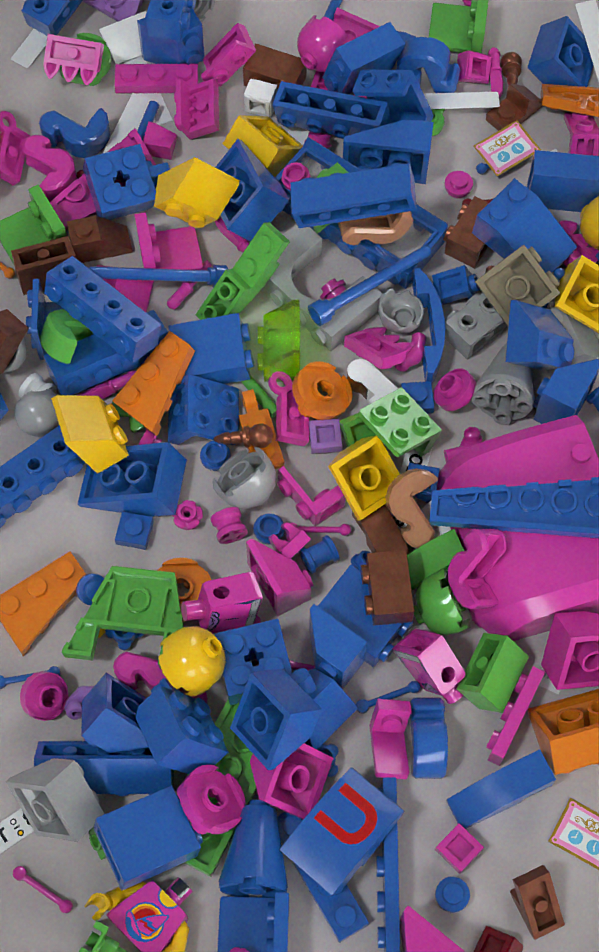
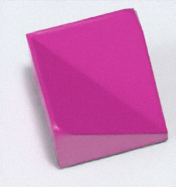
(474, 67)
(159, 141)

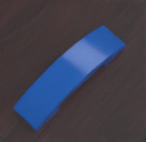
(429, 298)

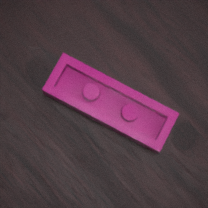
(153, 77)
(513, 715)

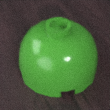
(438, 606)

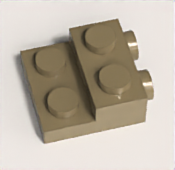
(518, 279)

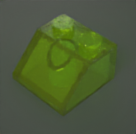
(280, 341)

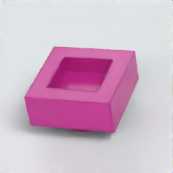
(459, 848)

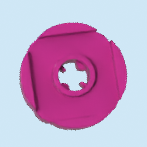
(200, 811)

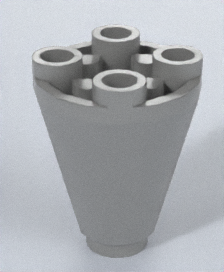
(505, 390)

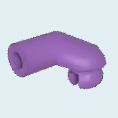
(74, 703)

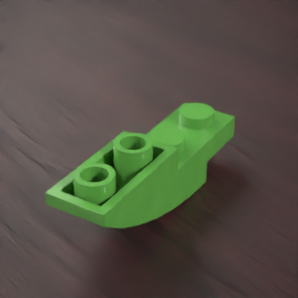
(248, 276)

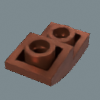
(381, 531)

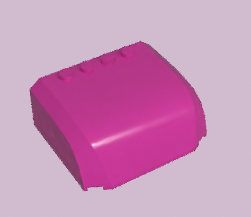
(536, 571)

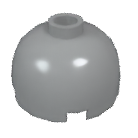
(246, 479)

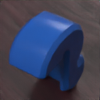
(435, 59)
(77, 139)
(428, 738)

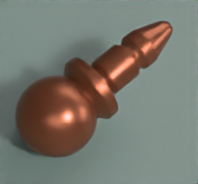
(511, 66)
(258, 436)

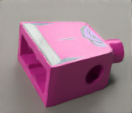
(225, 603)
(431, 663)

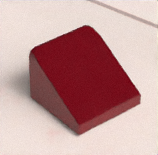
(497, 941)

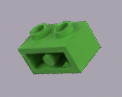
(493, 672)

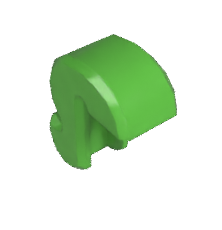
(61, 335)

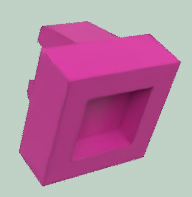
(295, 541)

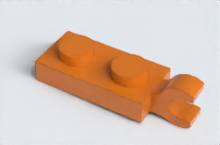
(256, 416)

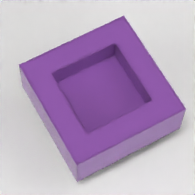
(325, 436)

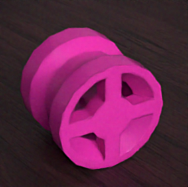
(229, 525)

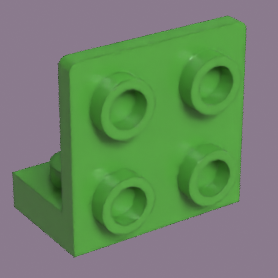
(459, 26)
(31, 225)
(401, 423)

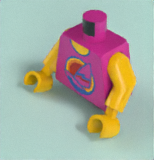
(147, 914)

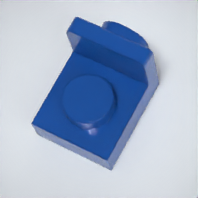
(455, 284)

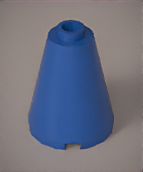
(254, 856)

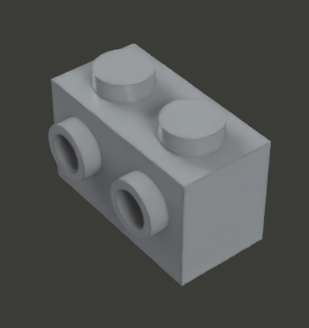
(473, 326)

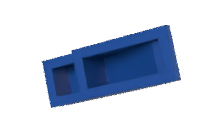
(501, 789)

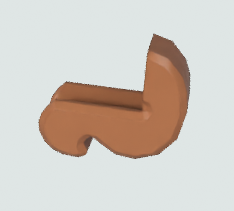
(376, 229)
(404, 508)

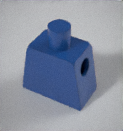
(330, 697)

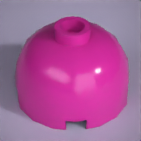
(318, 42)

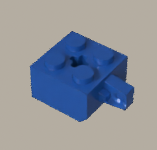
(129, 167)
(256, 641)
(179, 729)

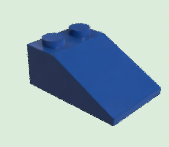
(392, 143)
(257, 196)
(520, 219)
(140, 484)

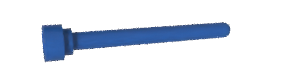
(210, 275)
(322, 311)

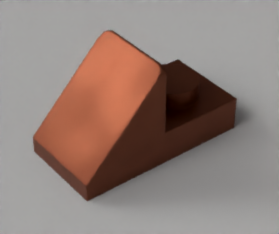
(518, 105)
(537, 902)

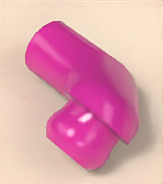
(415, 354)
(471, 437)

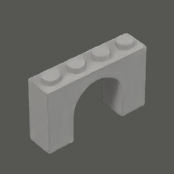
(304, 248)

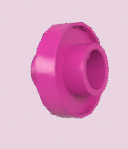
(454, 389)
(44, 695)

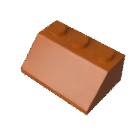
(568, 731)

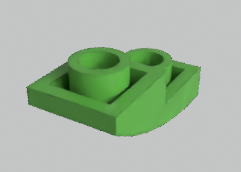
(432, 557)

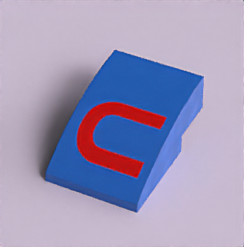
(342, 831)

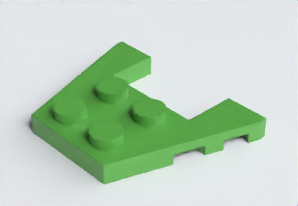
(128, 602)

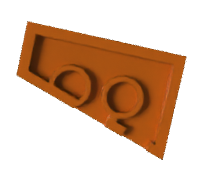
(571, 98)
(152, 385)
(37, 599)

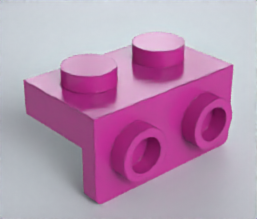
(228, 55)
(197, 108)

